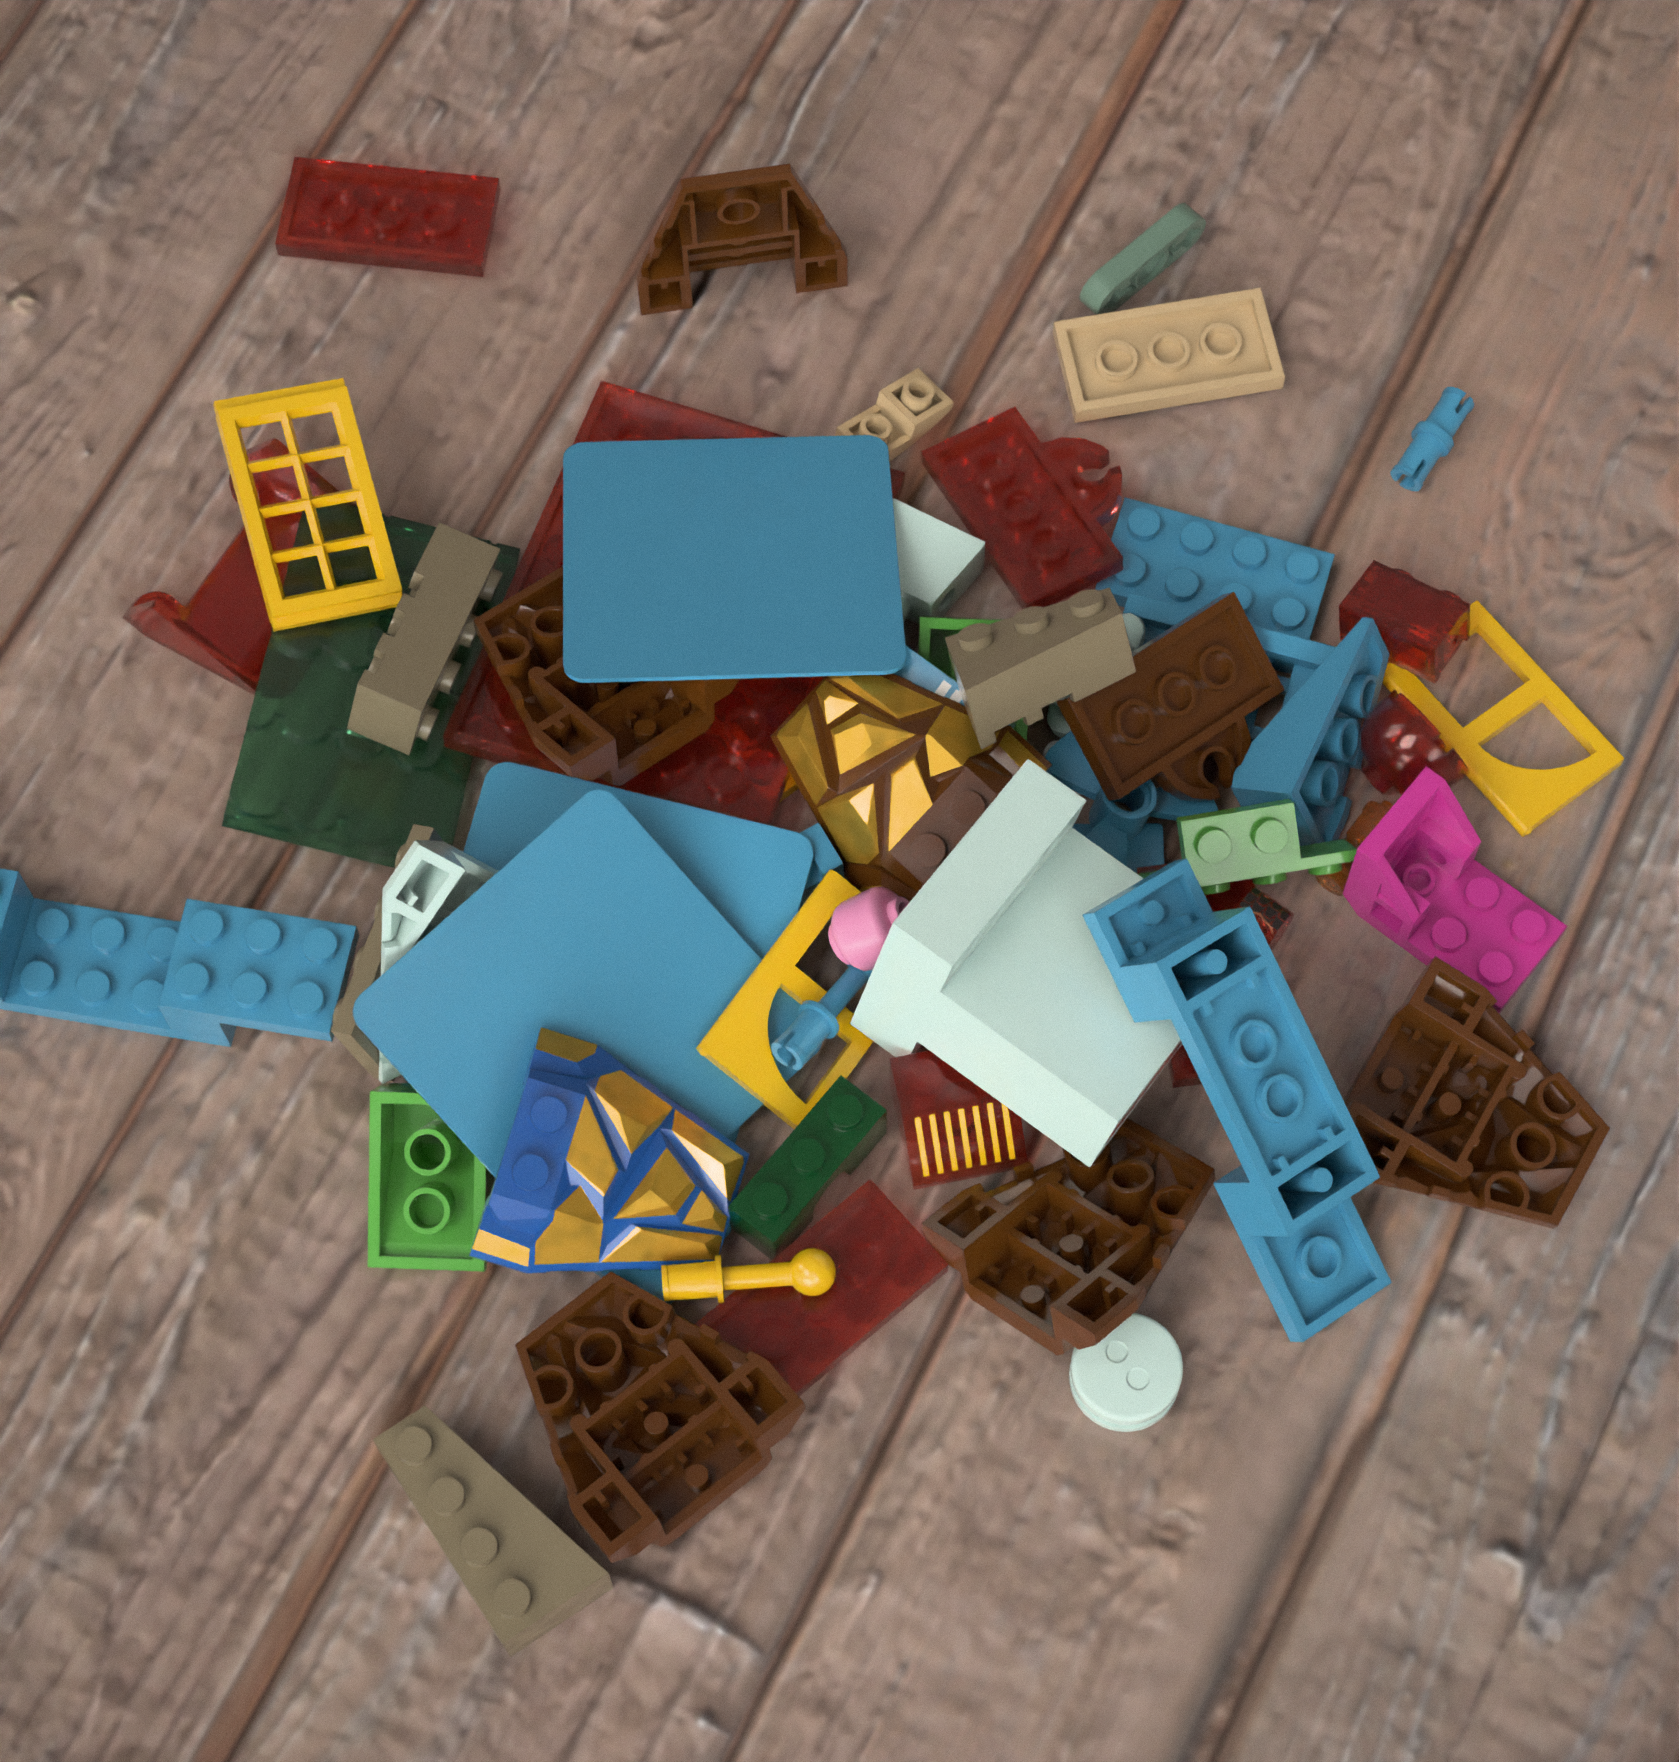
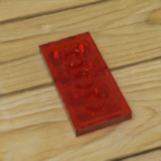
(388, 216)
(878, 1273)

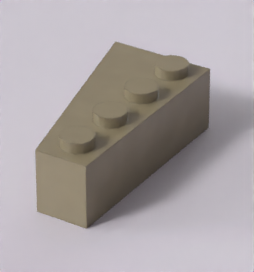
(498, 1542)

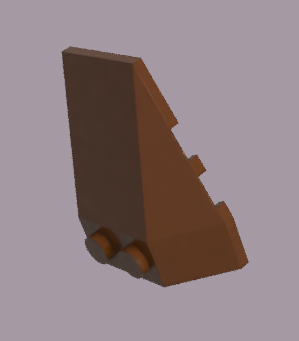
(739, 222)

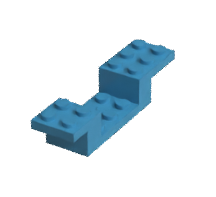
(168, 975)
(1266, 1087)

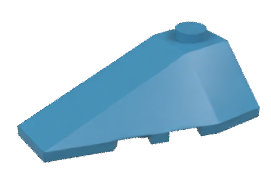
(1316, 738)

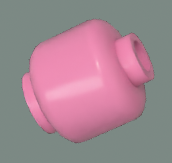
(862, 925)

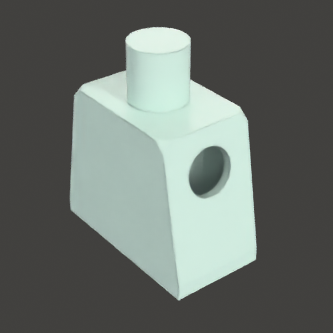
(933, 562)

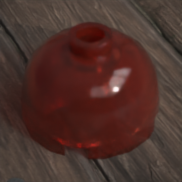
(1401, 743)

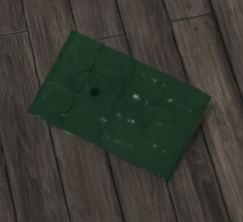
(299, 764)

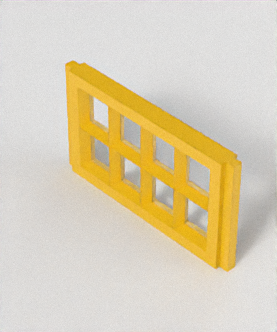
(335, 600)

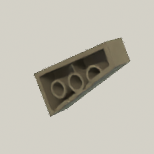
(425, 634)

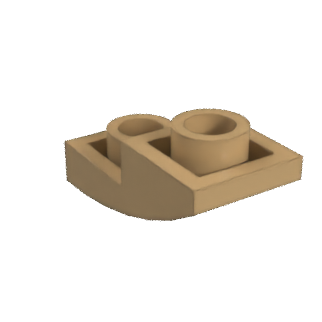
(901, 413)

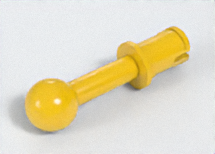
(809, 1272)

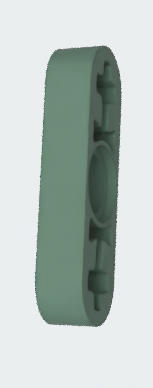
(1142, 260)

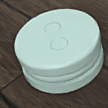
(1128, 1375)

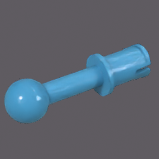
(817, 1020)

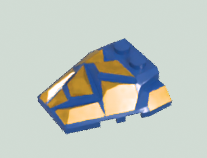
(604, 1171)

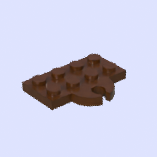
(1178, 706)

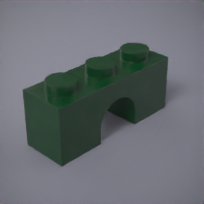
(787, 1187)

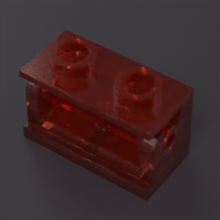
(1414, 619)

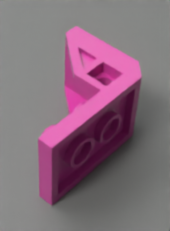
(1433, 899)

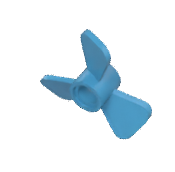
(1111, 824)

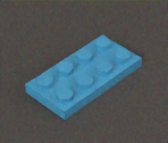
(1198, 560)

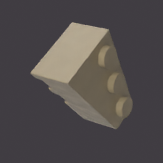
(1038, 658)

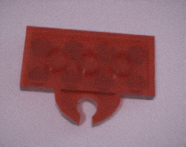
(1031, 505)

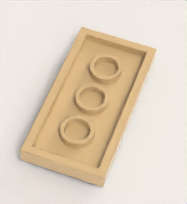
(1168, 355)

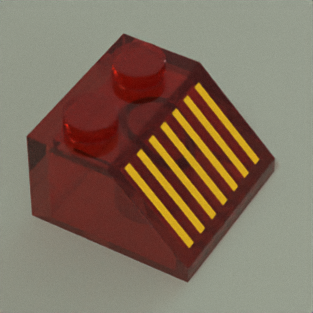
(951, 1123)

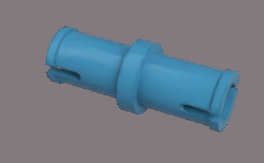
(1432, 439)

